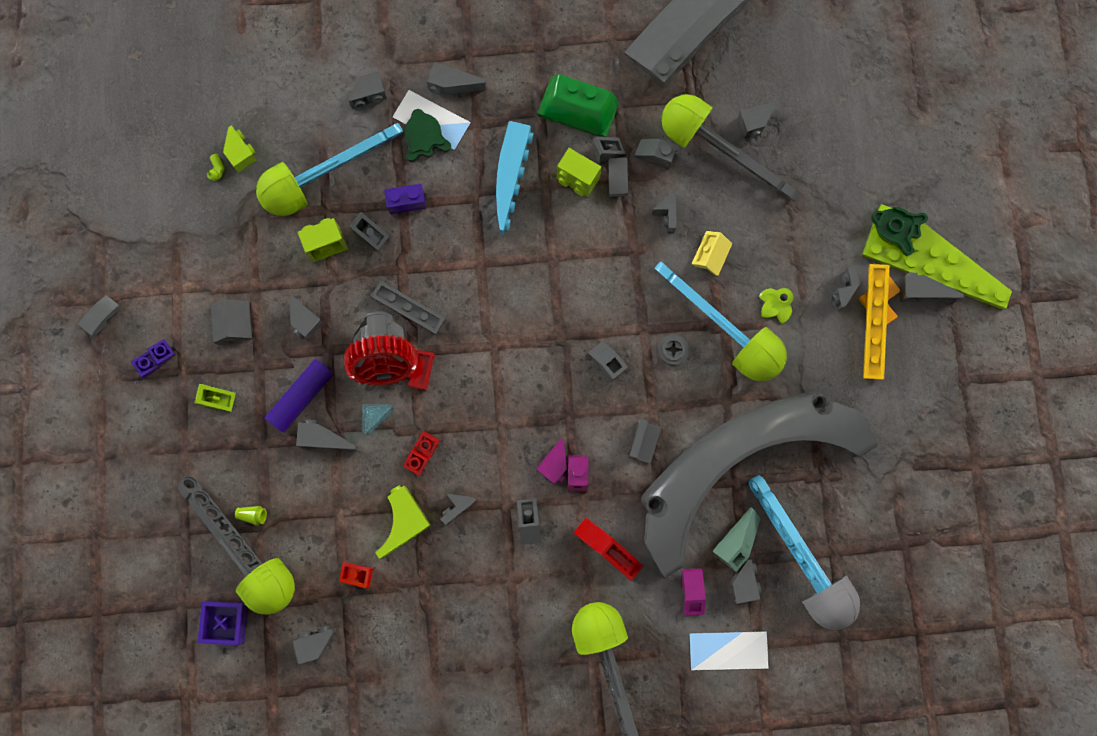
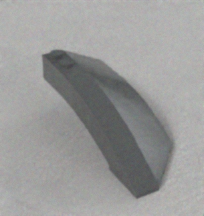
(679, 34)

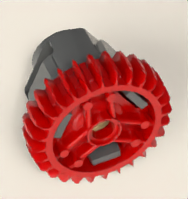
(379, 352)

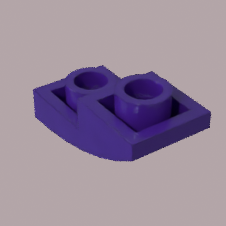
(153, 359)

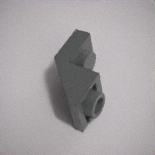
(843, 295)

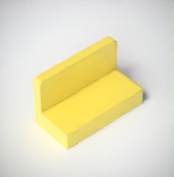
(712, 252)

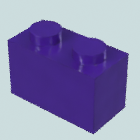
(405, 198)

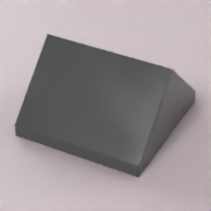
(231, 321)

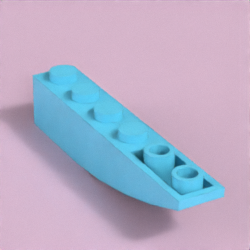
(510, 169)

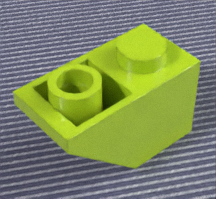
(237, 151)

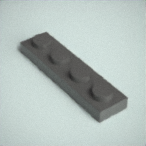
(408, 307)

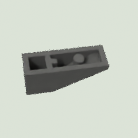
(453, 81)
(924, 289)
(318, 437)

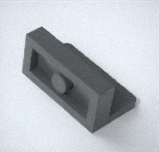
(644, 441)

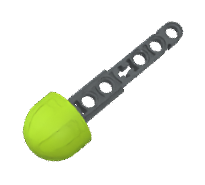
(684, 118)
(266, 585)
(598, 630)

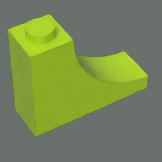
(407, 521)

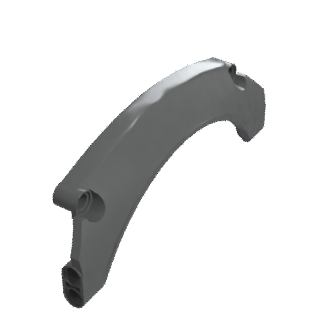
(693, 473)

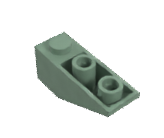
(737, 544)

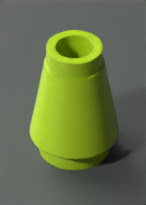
(254, 515)

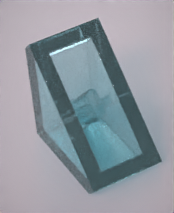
(374, 415)

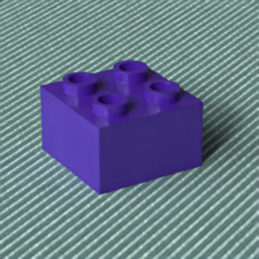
(223, 623)

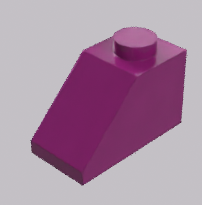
(554, 464)

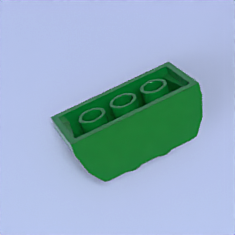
(578, 105)

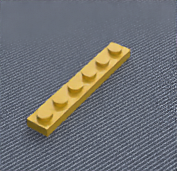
(876, 321)

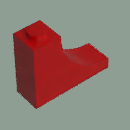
(608, 549)

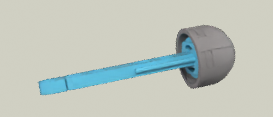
(834, 604)

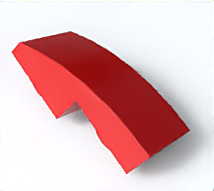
(421, 453)

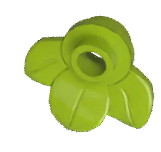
(775, 306)

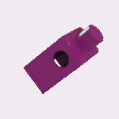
(577, 473)

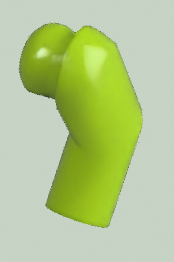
(218, 169)

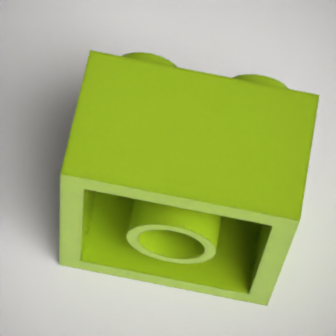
(578, 173)
(322, 240)

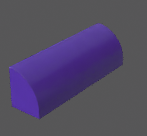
(299, 395)

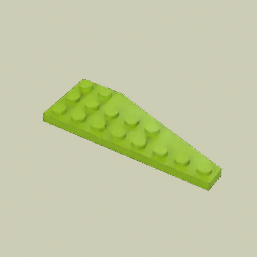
(939, 261)

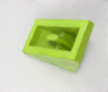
(214, 398)

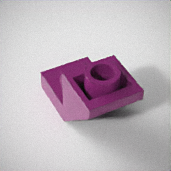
(694, 592)

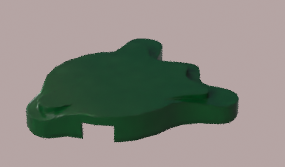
(424, 135)
(898, 226)

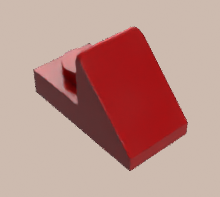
(356, 574)

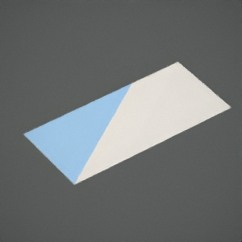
(451, 125)
(728, 650)

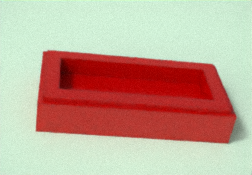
(422, 373)

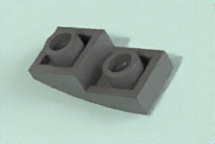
(618, 177)
(97, 316)

